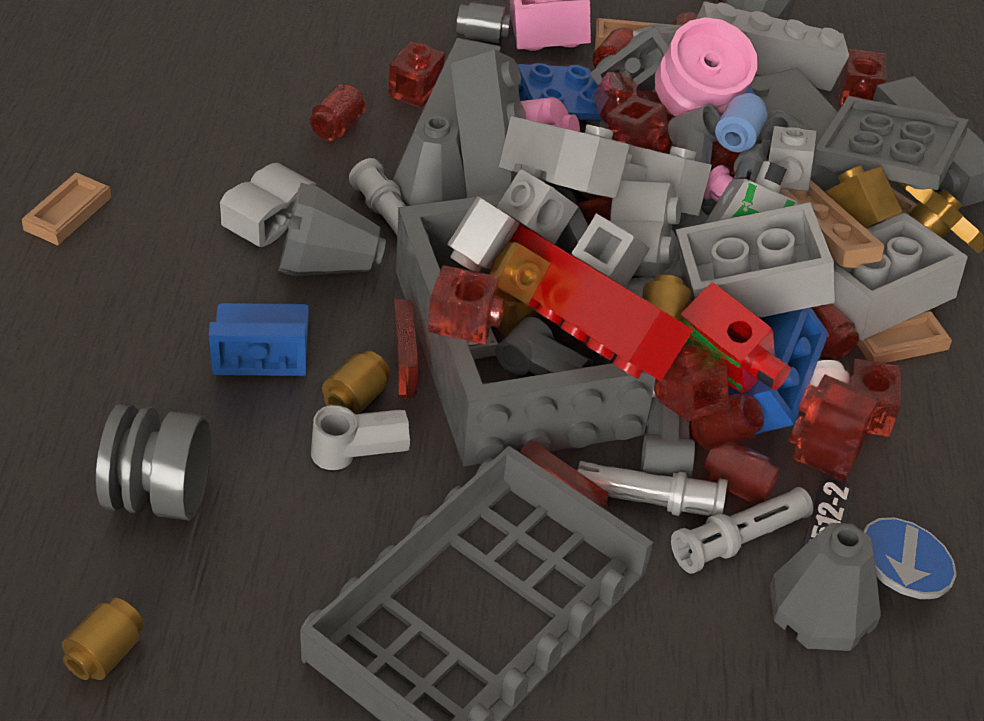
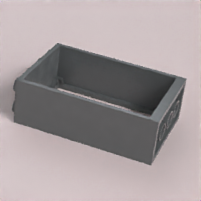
(550, 408)

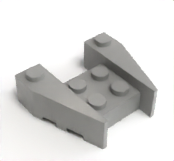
(598, 163)

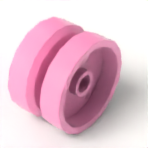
(705, 66)

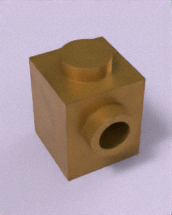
(866, 196)

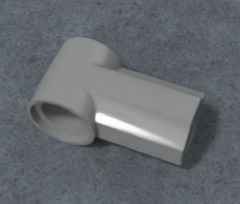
(342, 435)

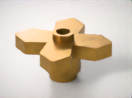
(941, 215)

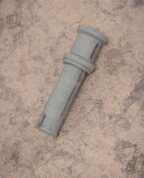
(381, 194)
(674, 492)
(726, 534)

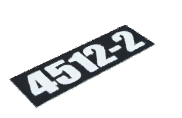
(830, 506)

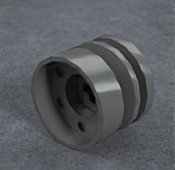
(154, 461)

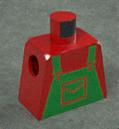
(735, 338)

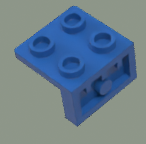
(568, 84)
(259, 339)

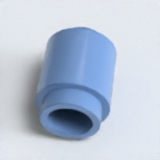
(741, 122)

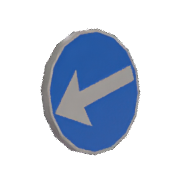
(910, 558)

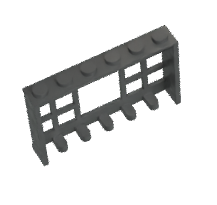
(428, 538)

